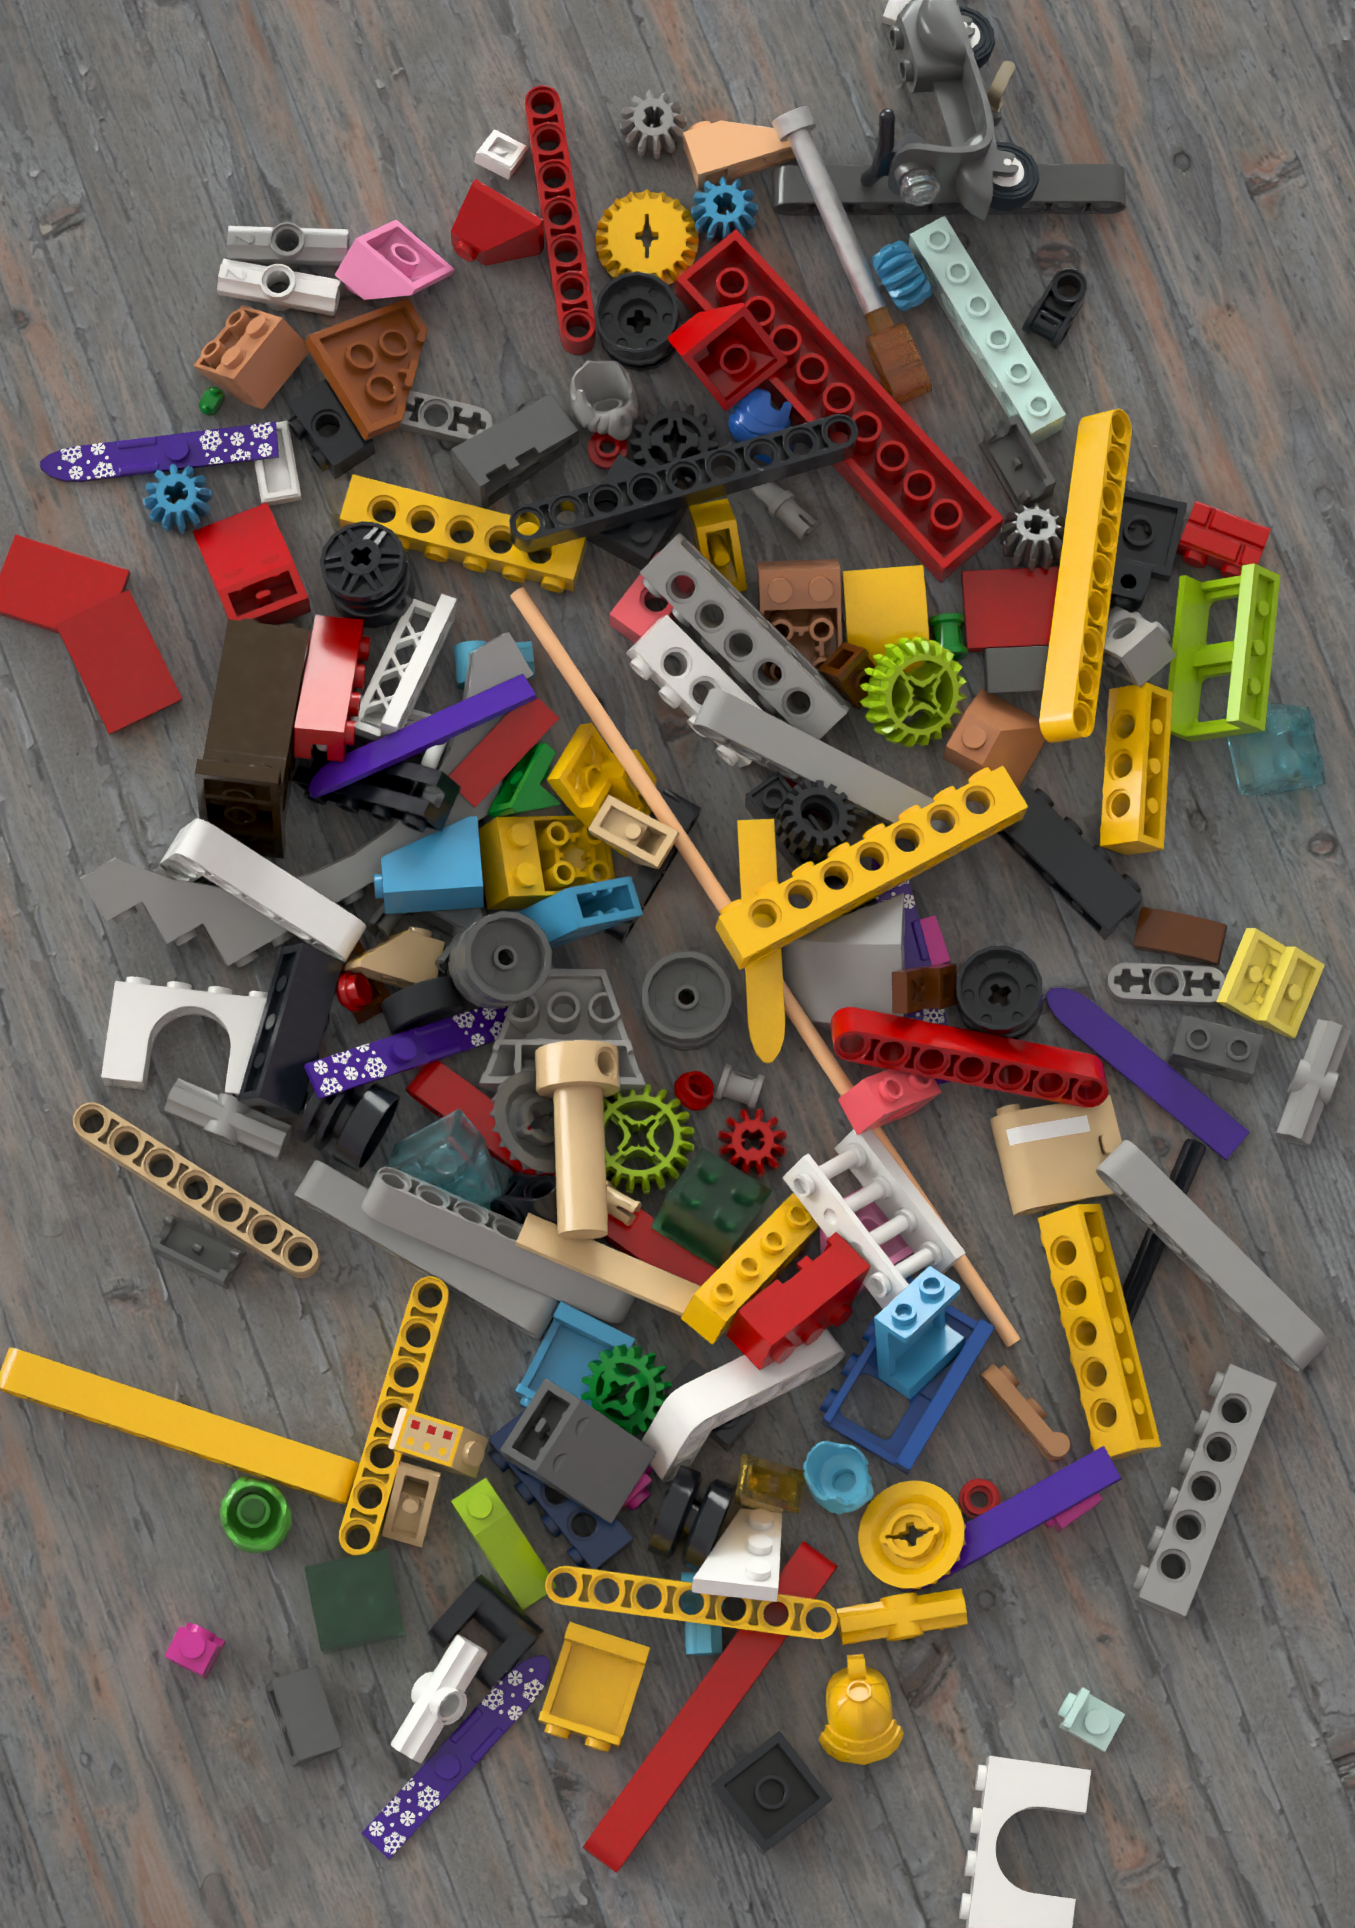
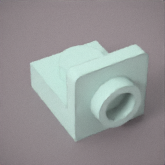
(1090, 1719)

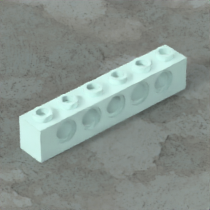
(985, 330)

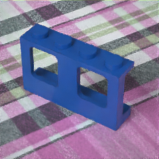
(925, 1407)

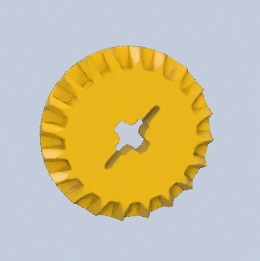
(667, 220)
(890, 1519)

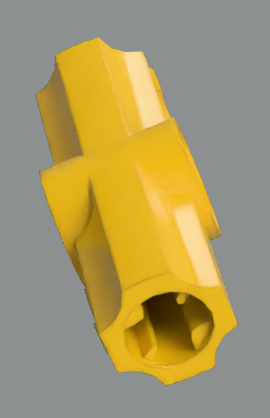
(901, 1616)

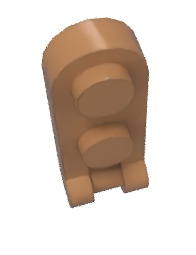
(1024, 1412)

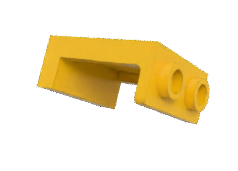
(593, 1687)

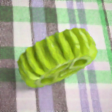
(934, 688)
(624, 1153)

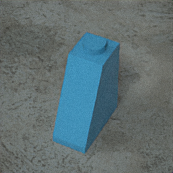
(434, 872)
(585, 910)

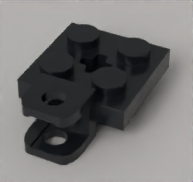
(1151, 557)

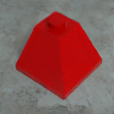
(495, 228)
(727, 352)

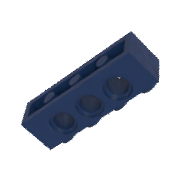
(585, 1552)

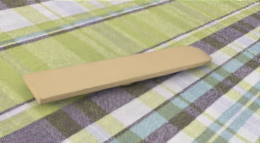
(607, 1266)

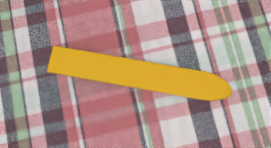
(764, 976)

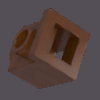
(846, 672)

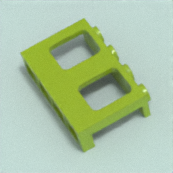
(1245, 659)

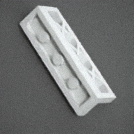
(412, 674)

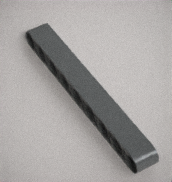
(1059, 191)

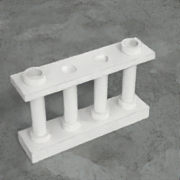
(897, 1199)

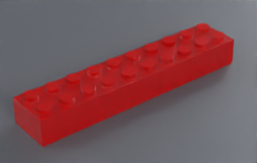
(894, 460)

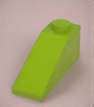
(502, 1543)

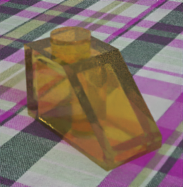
(768, 1485)

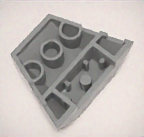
(848, 962)
(566, 1008)

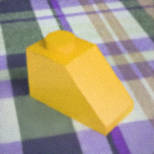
(718, 539)

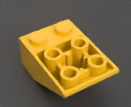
(537, 858)

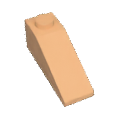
(732, 150)

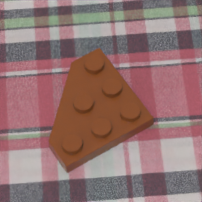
(372, 364)

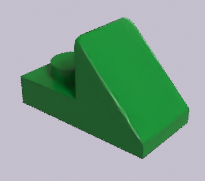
(522, 787)

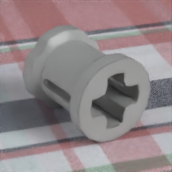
(739, 1087)

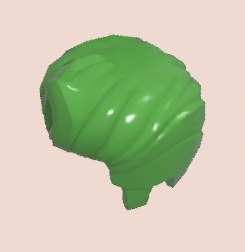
(255, 1515)

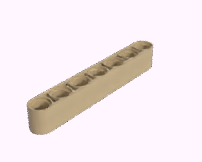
(185, 1173)

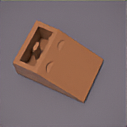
(803, 605)

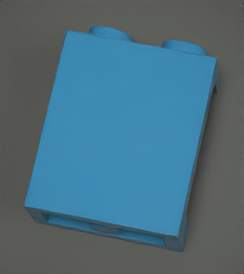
(913, 1334)
(566, 1351)

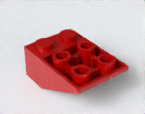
(252, 568)

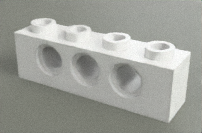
(696, 668)

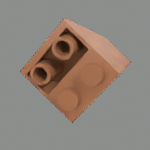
(252, 356)

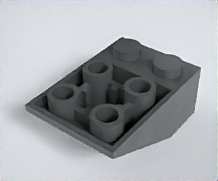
(577, 1451)

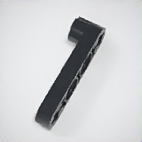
(649, 878)

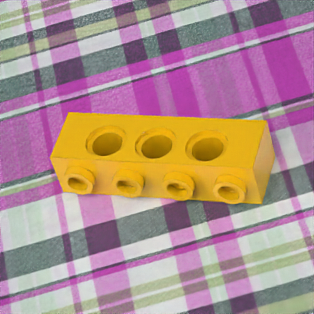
(1136, 769)
(751, 1269)

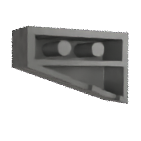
(513, 450)

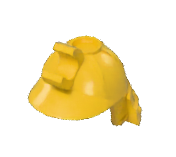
(859, 1715)

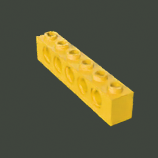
(369, 496)
(1114, 1344)

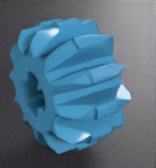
(723, 196)
(901, 275)
(171, 487)

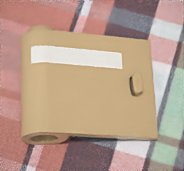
(1054, 1153)

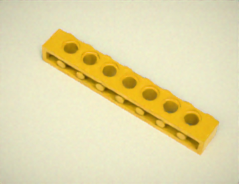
(751, 943)

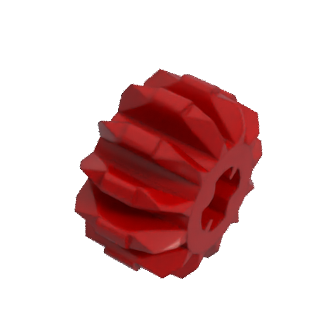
(752, 1129)

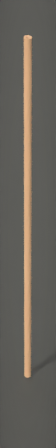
(720, 900)

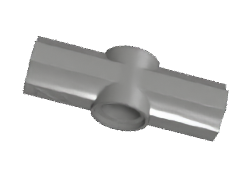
(261, 245)
(1313, 1083)
(228, 1119)

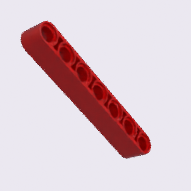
(560, 202)
(1032, 1070)

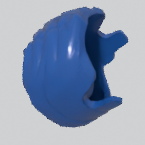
(756, 417)

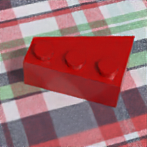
(802, 1307)

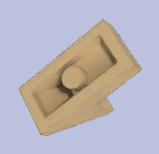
(633, 832)
(411, 1504)

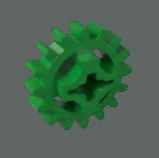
(612, 1377)

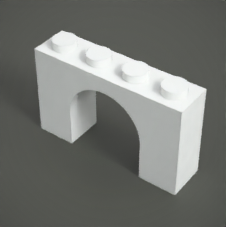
(144, 1009)
(1008, 1789)

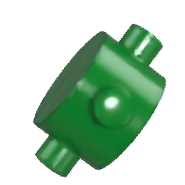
(211, 401)

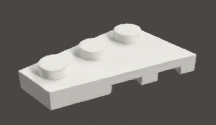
(745, 1558)

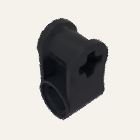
(1054, 313)
(528, 1195)

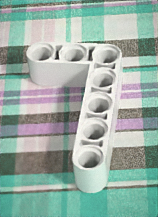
(211, 853)
(725, 1394)

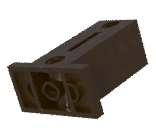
(250, 734)

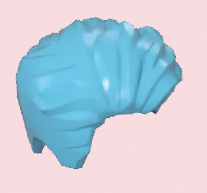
(838, 1477)

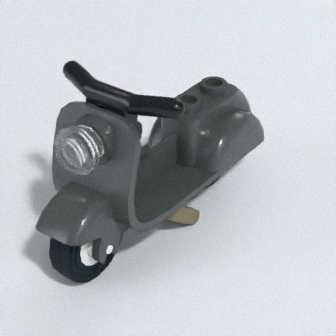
(942, 53)

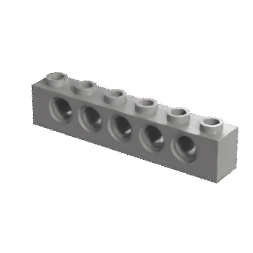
(740, 616)
(1253, 1396)

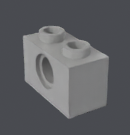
(1135, 646)

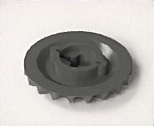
(513, 1112)

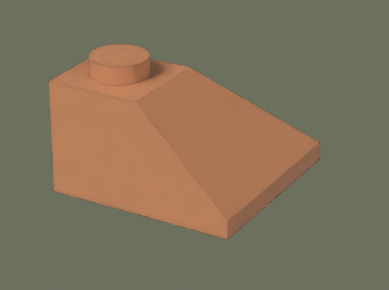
(995, 736)

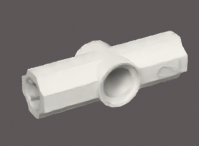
(304, 291)
(439, 1698)

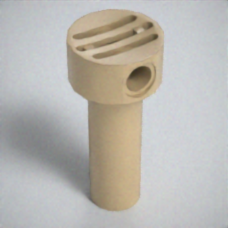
(578, 1080)

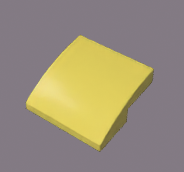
(1270, 983)

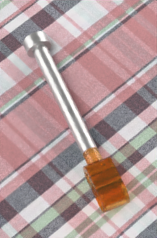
(889, 344)

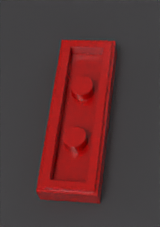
(501, 750)

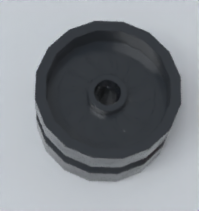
(688, 1517)

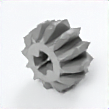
(657, 111)

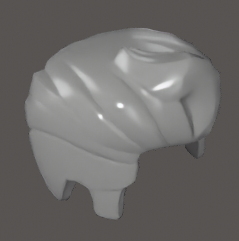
(604, 398)

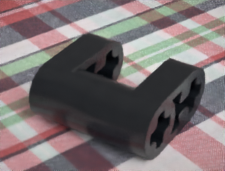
(499, 1617)

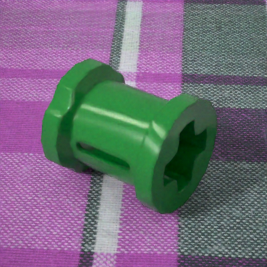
(949, 633)

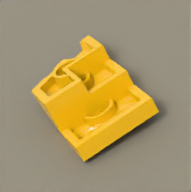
(885, 607)
(592, 772)

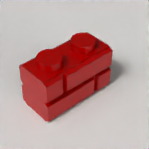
(1221, 540)

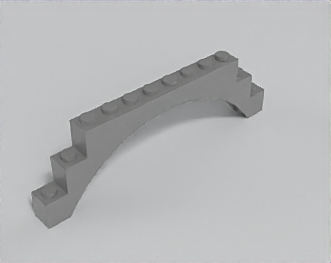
(239, 929)

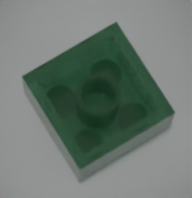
(711, 1208)
(355, 1601)

